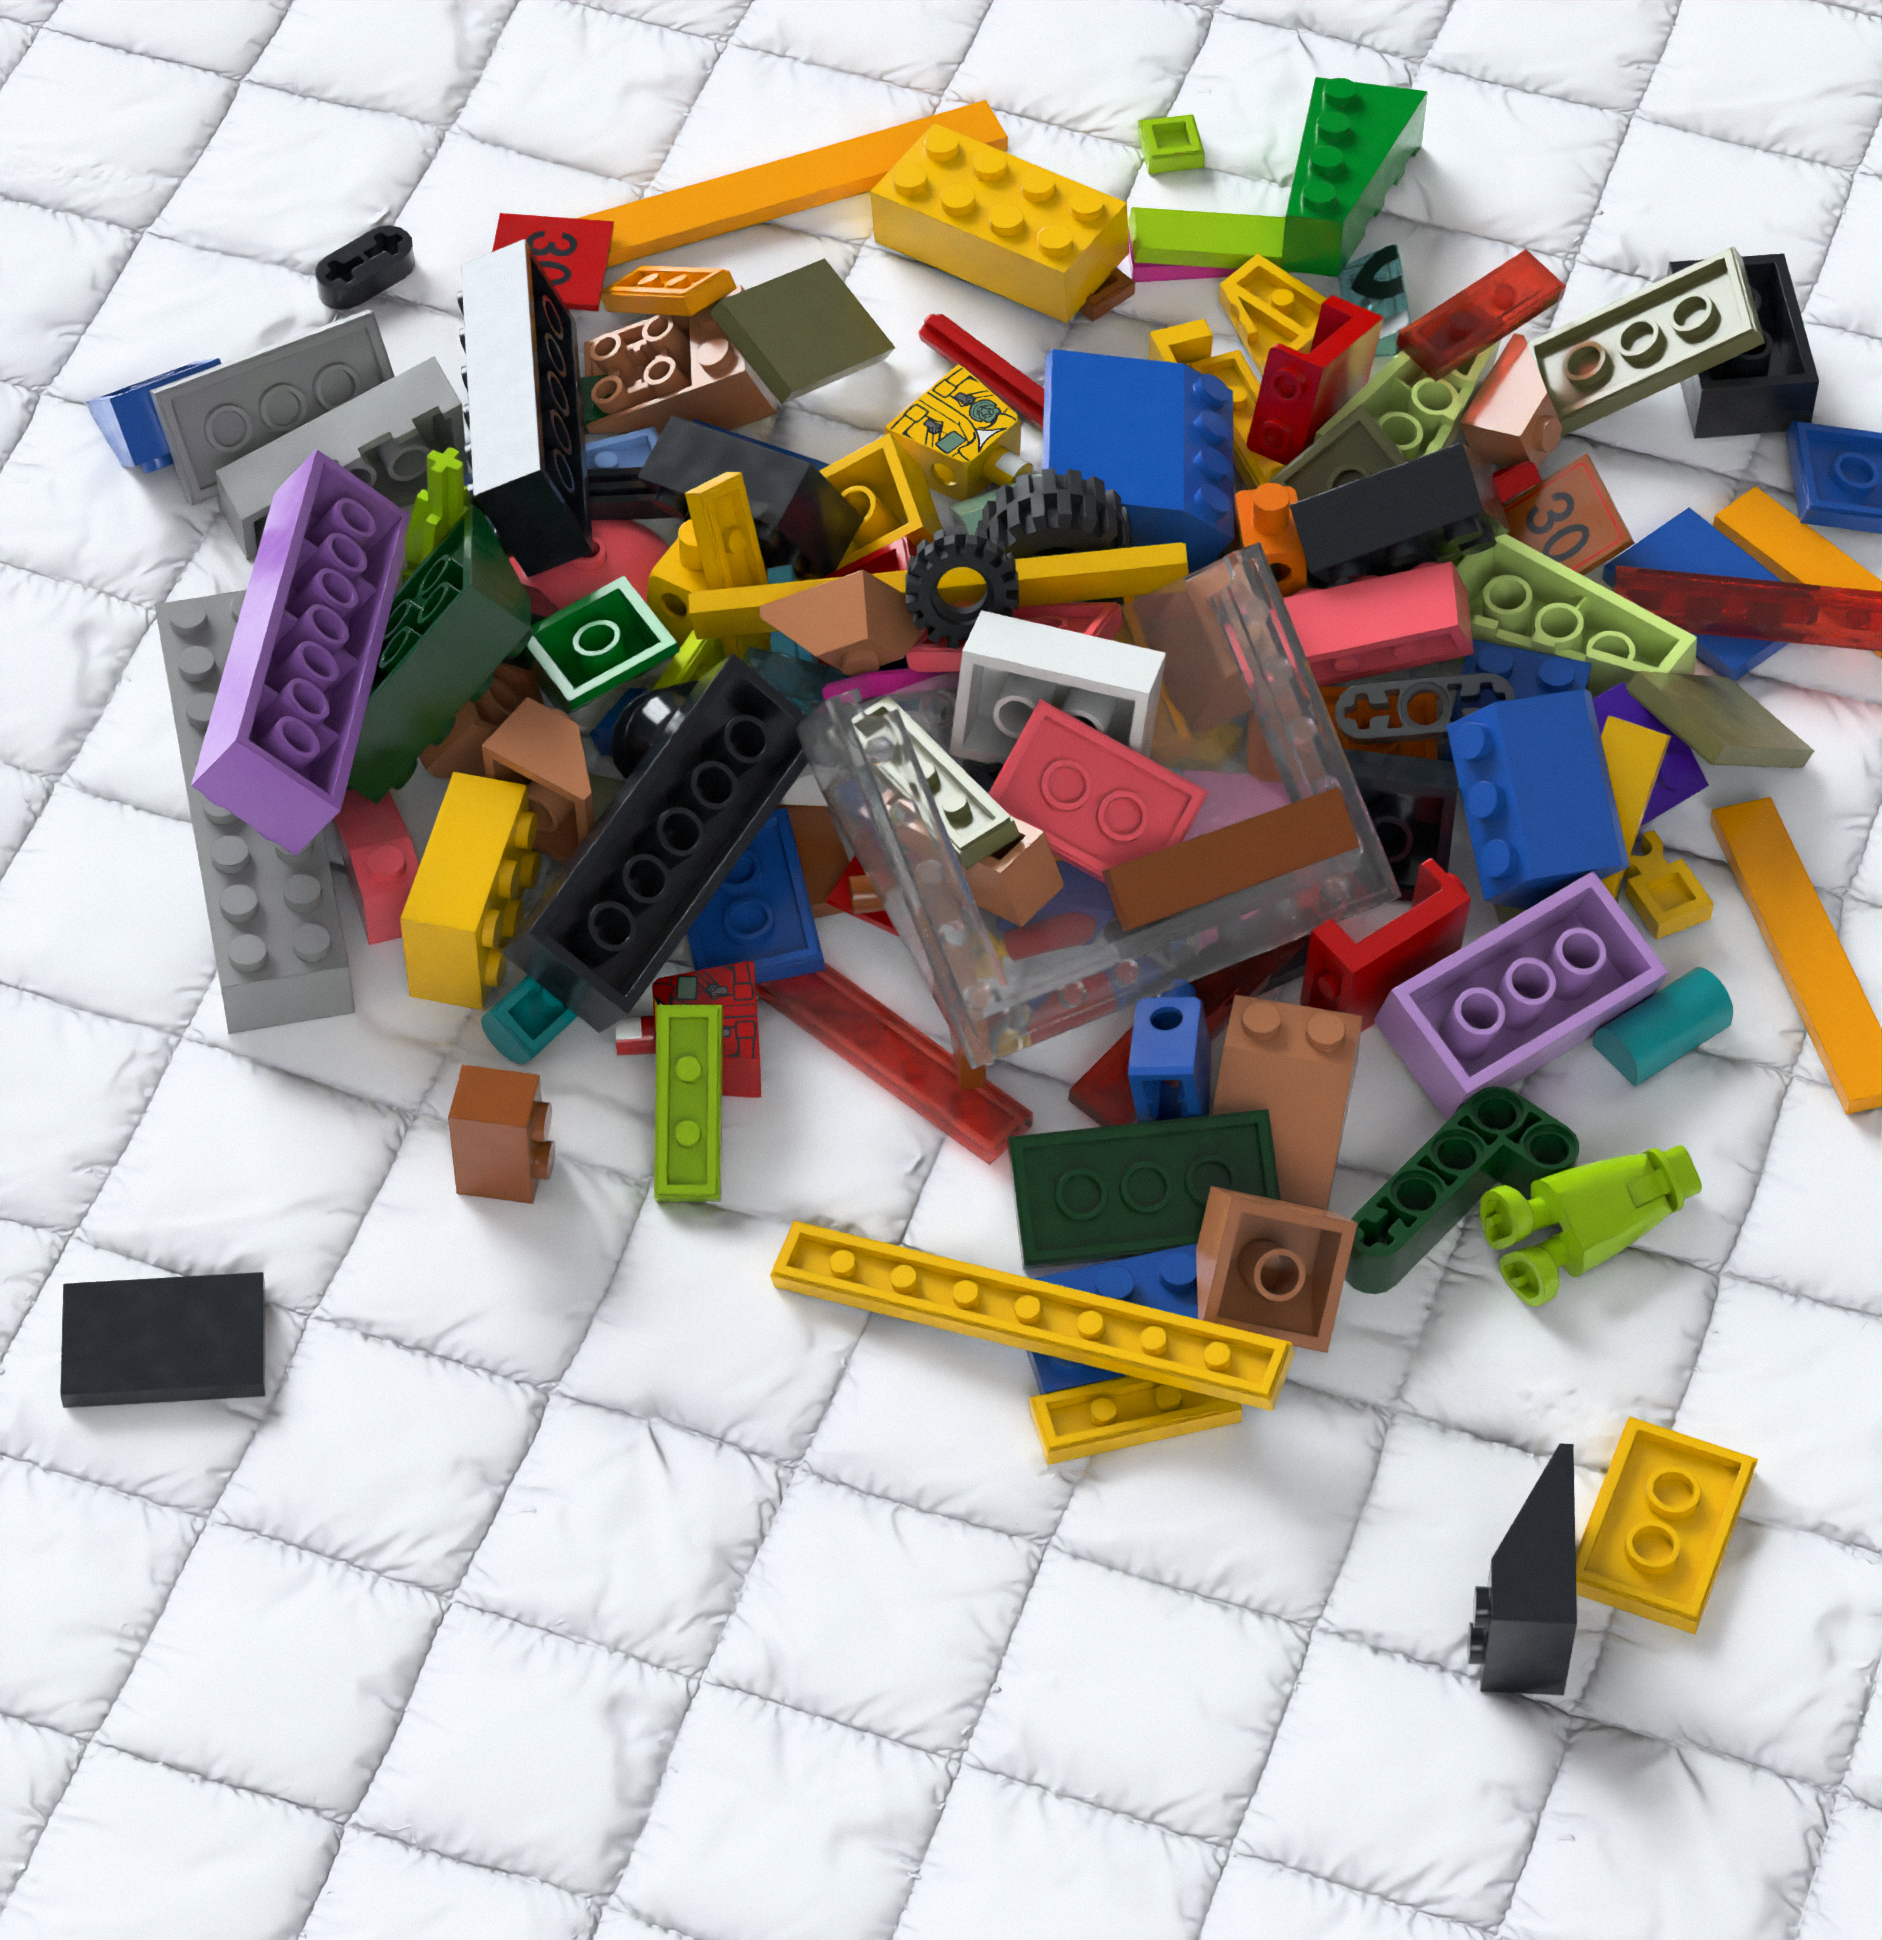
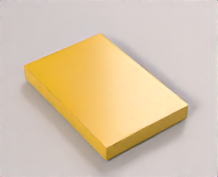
(1662, 1524)

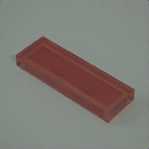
(1480, 315)

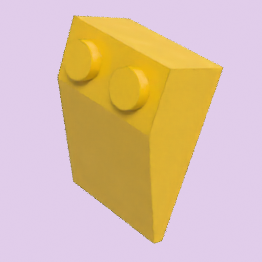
(887, 492)

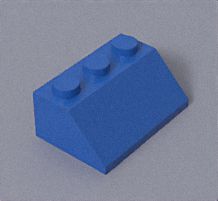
(1536, 796)

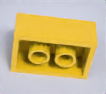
(469, 891)

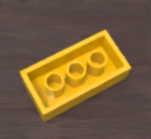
(1000, 222)

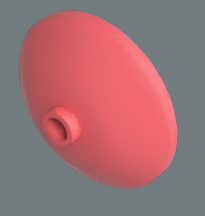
(619, 551)

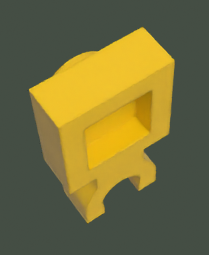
(1664, 893)

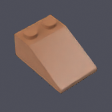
(1301, 1070)

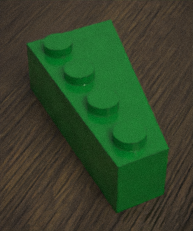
(1346, 164)

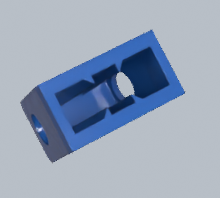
(1170, 1044)

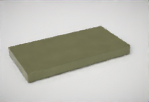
(1648, 340)

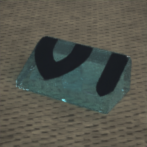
(1379, 286)

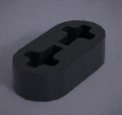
(365, 267)

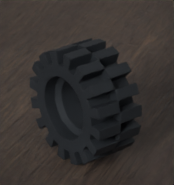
(952, 552)

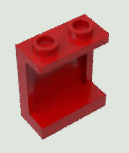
(1308, 389)
(1361, 974)

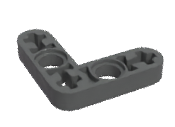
(1407, 689)

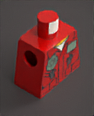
(723, 985)

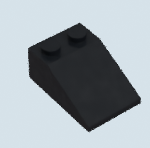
(1529, 1607)

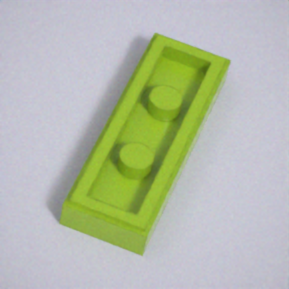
(1204, 237)
(689, 1103)

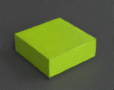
(1171, 144)

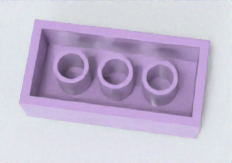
(1520, 994)

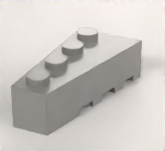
(374, 436)

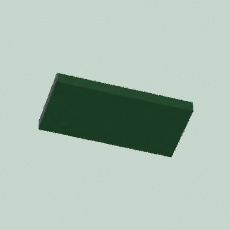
(1132, 1184)

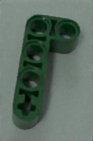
(1445, 1195)

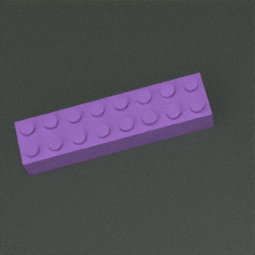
(304, 654)

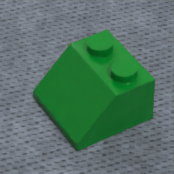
(597, 646)

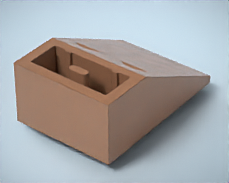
(677, 370)

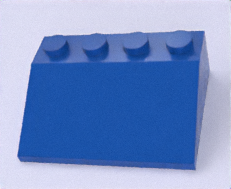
(1151, 436)

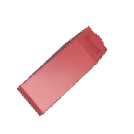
(377, 862)

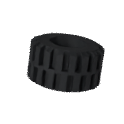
(1057, 513)

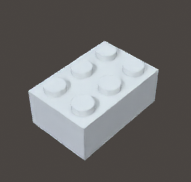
(1018, 662)

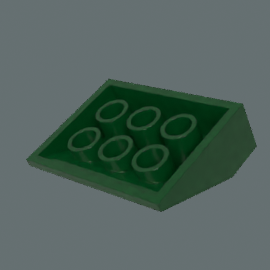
(439, 651)

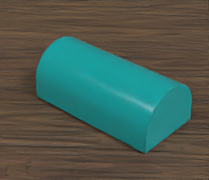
(525, 1021)
(1666, 1025)

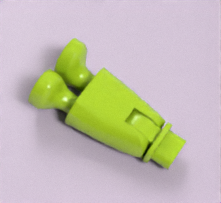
(1599, 1210)

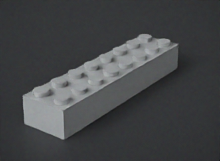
(266, 908)

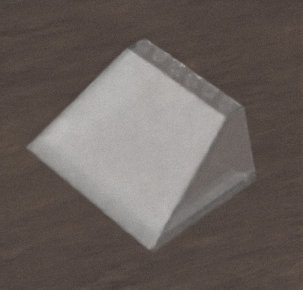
(1230, 717)

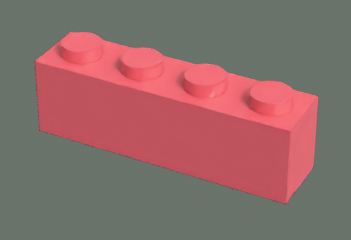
(1383, 623)

